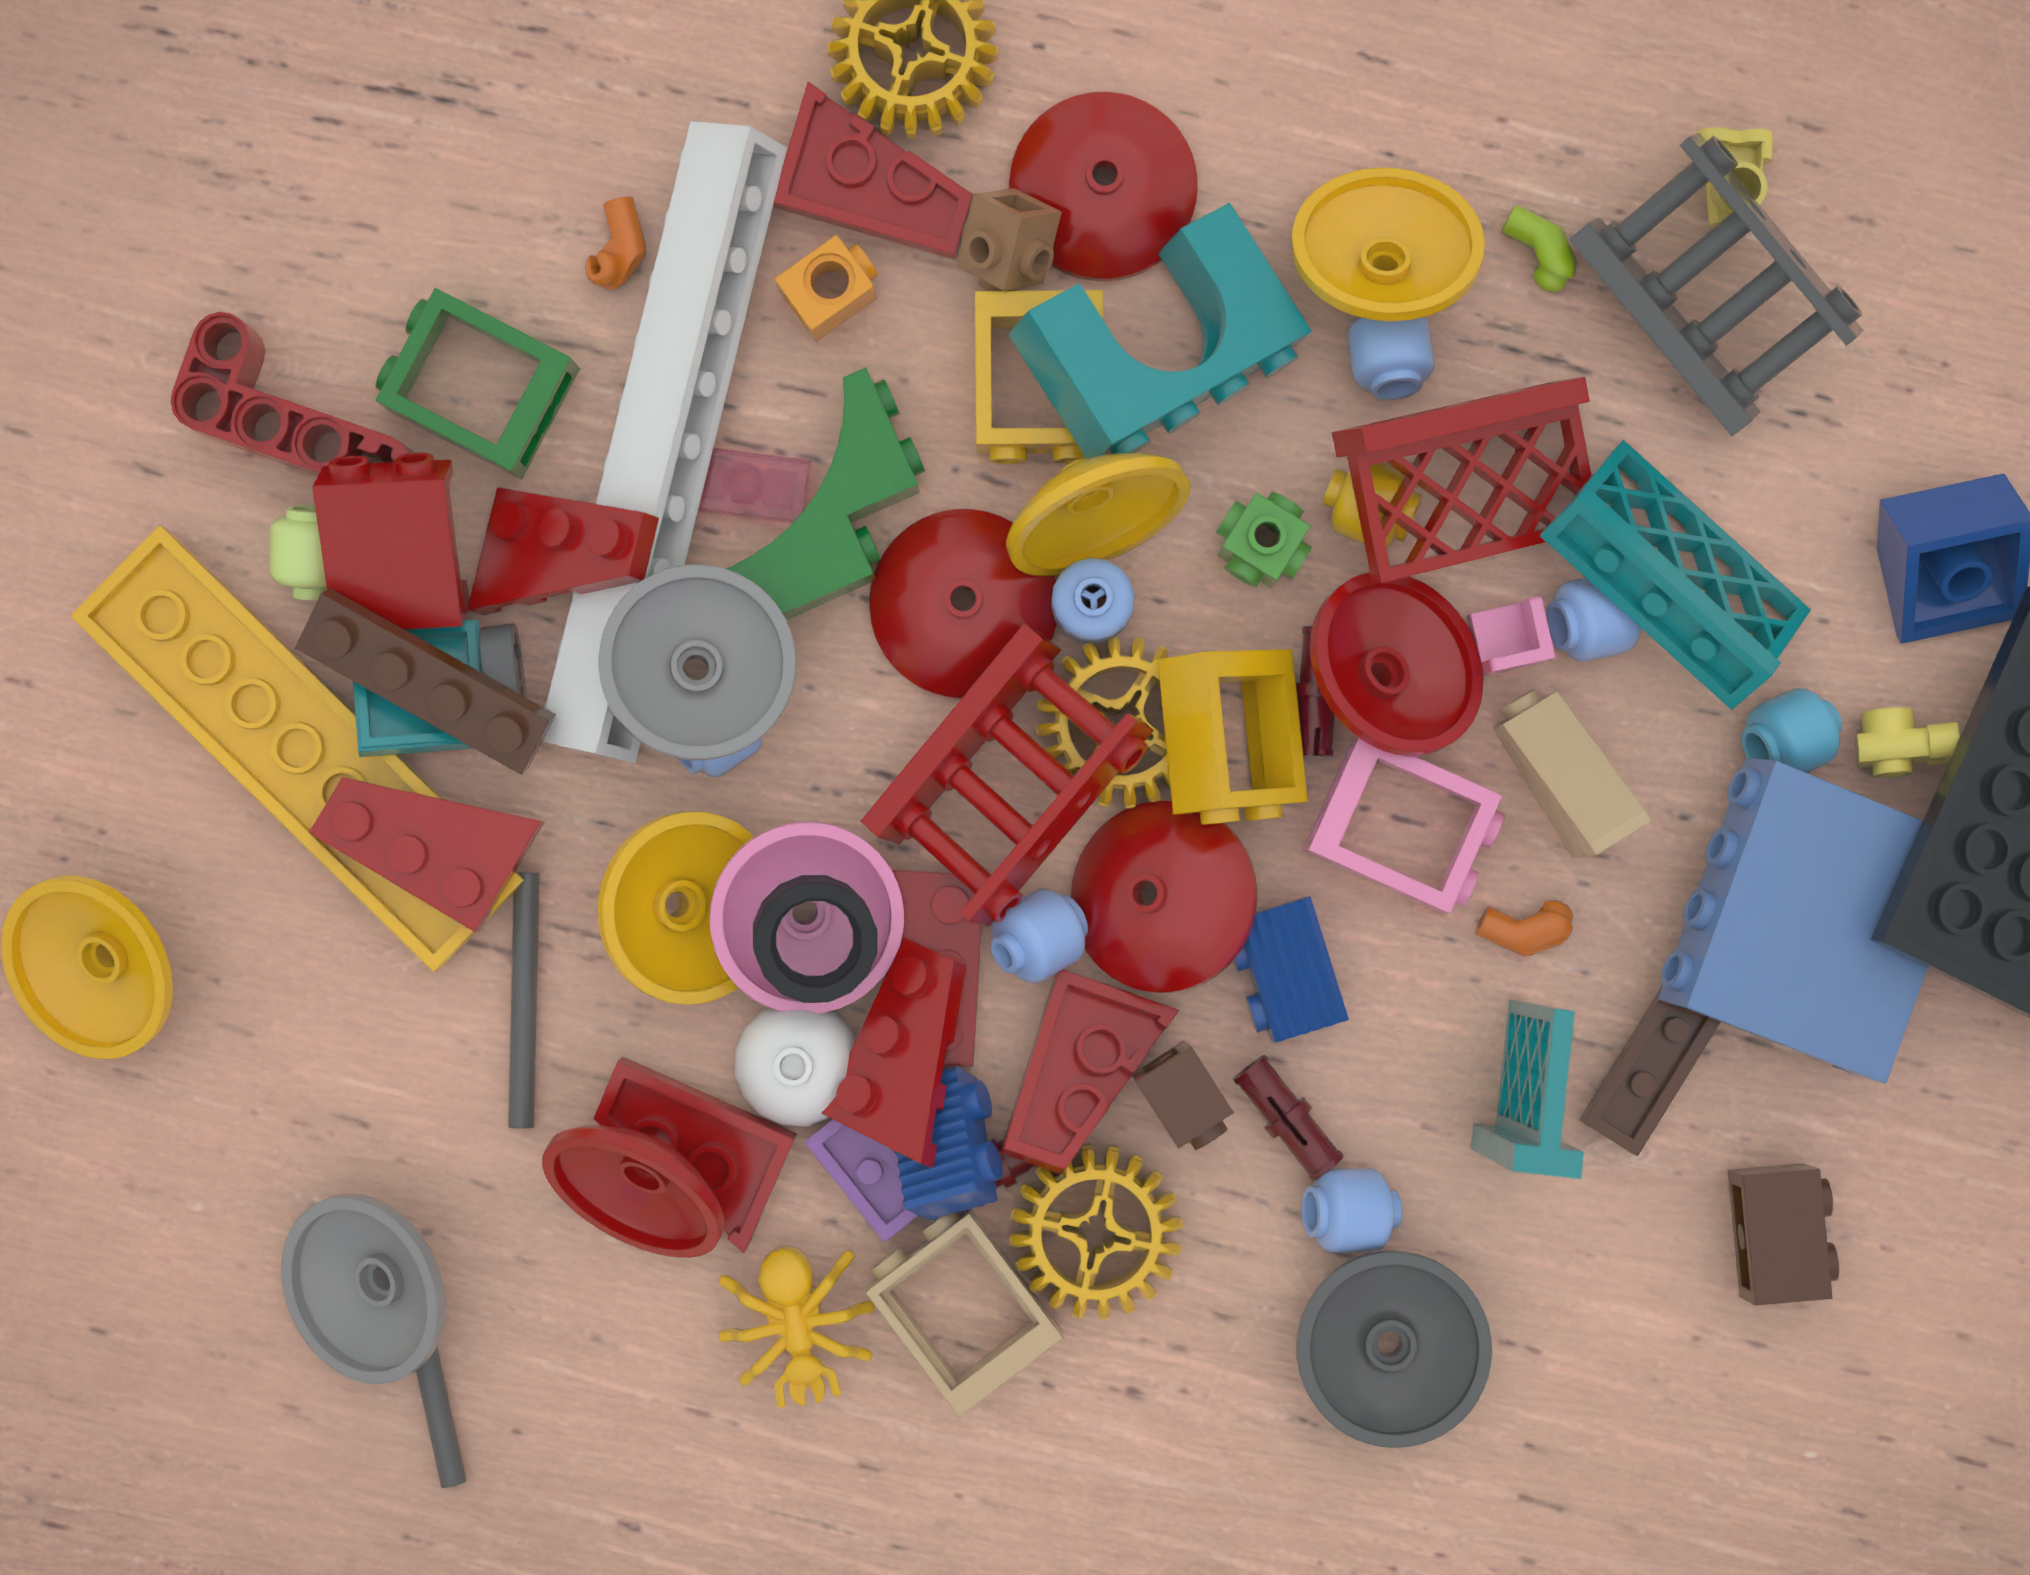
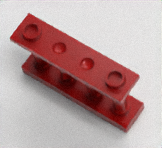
(947, 764)

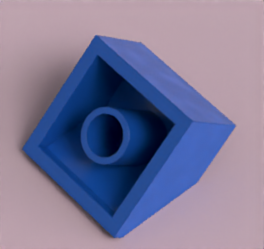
(1954, 556)

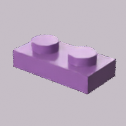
(865, 1174)

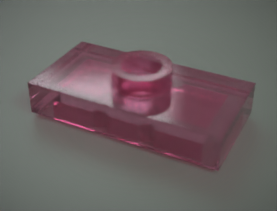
(756, 486)

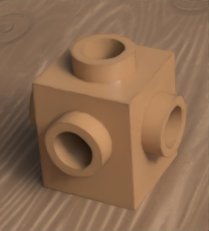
(1008, 240)

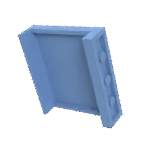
(1789, 919)

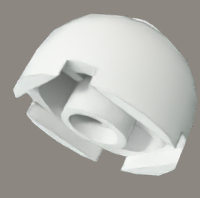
(793, 1063)

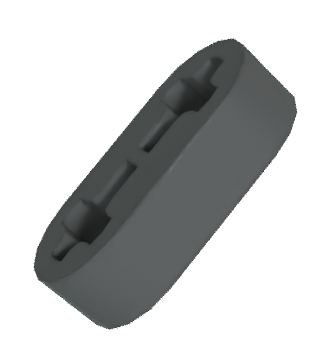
(503, 656)

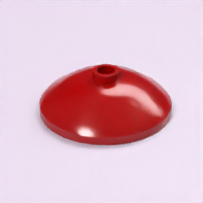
(1118, 226)
(913, 591)
(1415, 649)
(1200, 906)
(635, 1189)

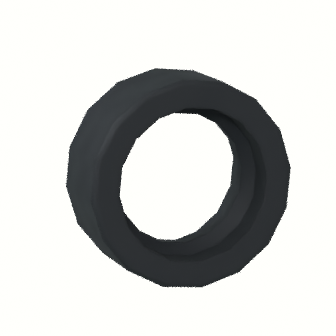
(833, 984)

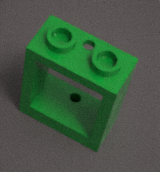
(531, 416)

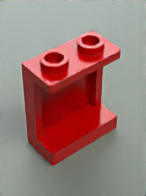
(392, 538)

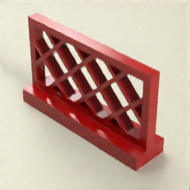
(1446, 429)

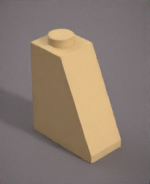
(1569, 774)

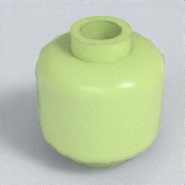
(297, 552)

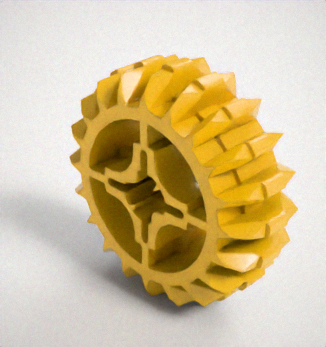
(936, 63)
(1142, 686)
(1126, 1237)

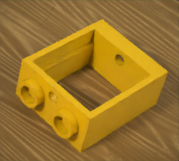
(1011, 445)
(1198, 740)

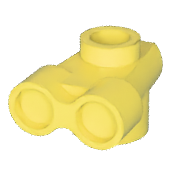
(1752, 151)
(1893, 743)

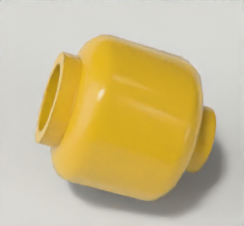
(1342, 499)

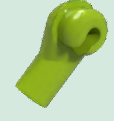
(1549, 244)

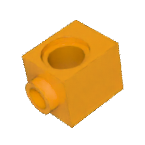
(823, 314)

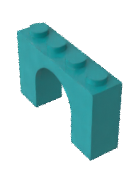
(1113, 398)

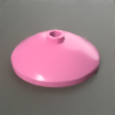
(810, 945)

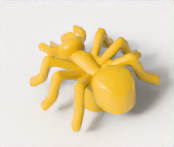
(793, 1313)

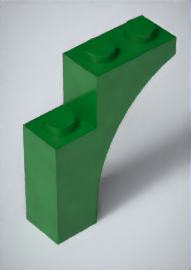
(870, 470)

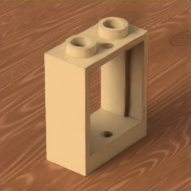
(1000, 1364)

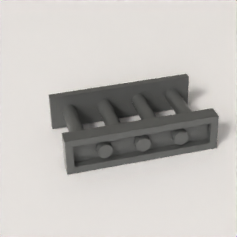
(1693, 344)

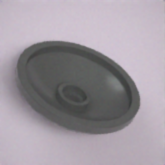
(1419, 1386)

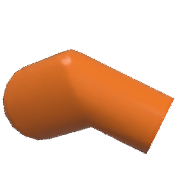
(624, 249)
(1531, 935)

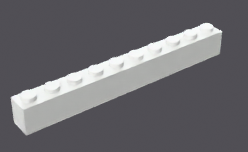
(672, 394)

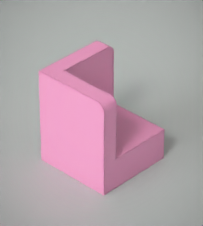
(1512, 636)

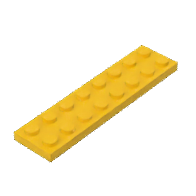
(257, 715)

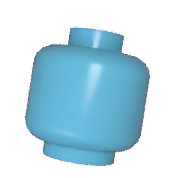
(1794, 730)

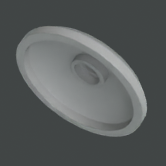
(705, 617)
(363, 1288)

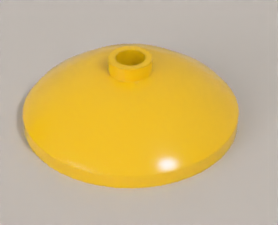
(1387, 244)
(1096, 511)
(662, 951)
(86, 967)

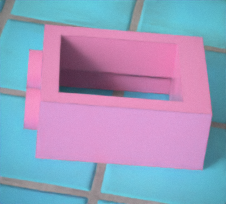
(1341, 803)

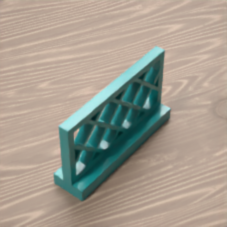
(1662, 594)
(1532, 1095)

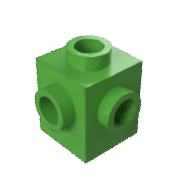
(1256, 563)

